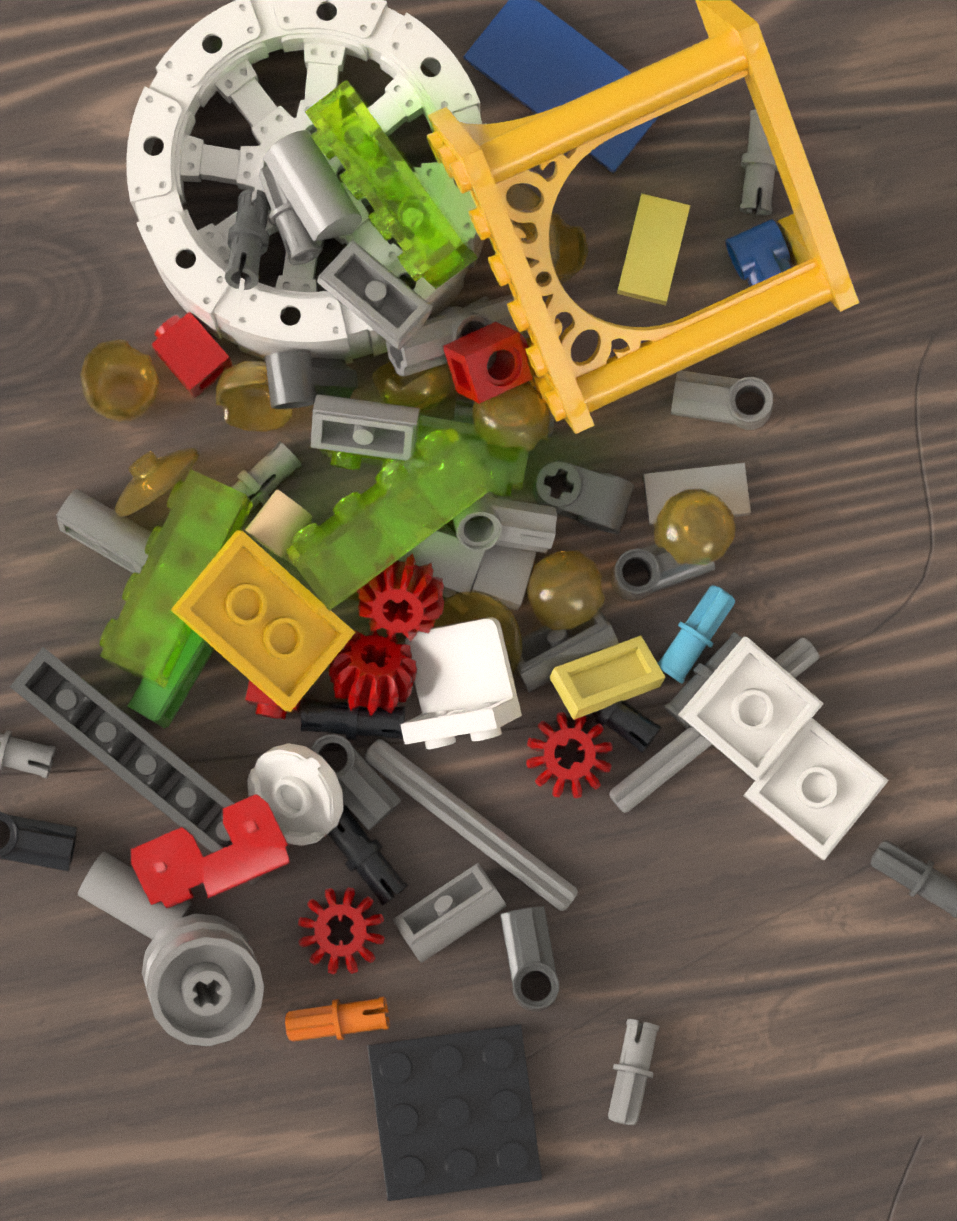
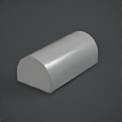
(312, 187)
(375, 295)
(364, 427)
(104, 530)
(118, 892)
(449, 913)

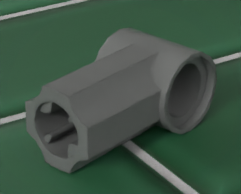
(298, 378)
(661, 569)
(361, 786)
(529, 952)

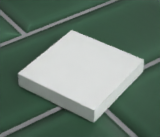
(750, 709)
(816, 789)

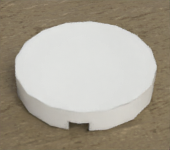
(299, 792)

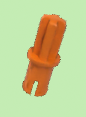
(337, 1019)

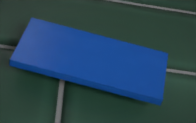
(548, 65)

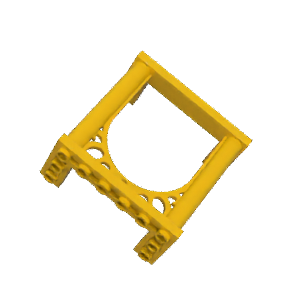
(501, 154)

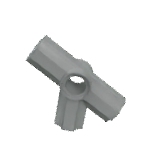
(426, 346)

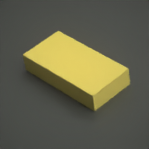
(653, 249)
(607, 677)

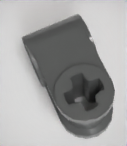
(594, 496)

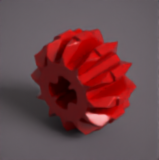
(402, 599)
(373, 672)
(578, 770)
(324, 931)

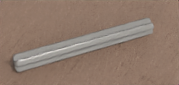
(692, 743)
(470, 825)

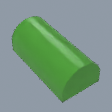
(162, 704)

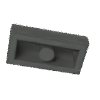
(551, 648)

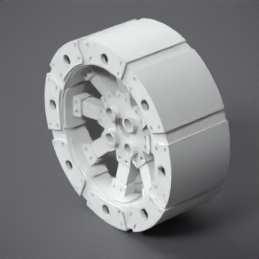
(219, 58)

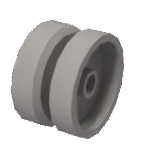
(202, 980)

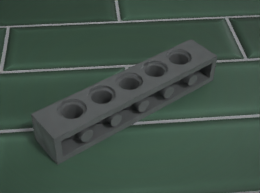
(126, 749)

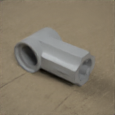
(715, 397)
(506, 525)

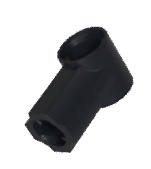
(39, 842)

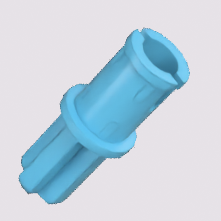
(696, 633)

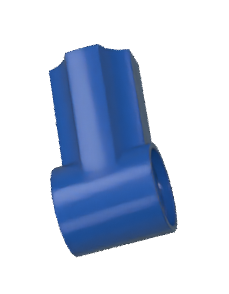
(759, 253)

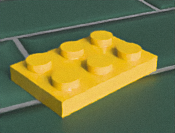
(263, 620)

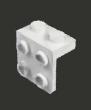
(461, 684)

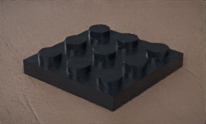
(454, 1112)

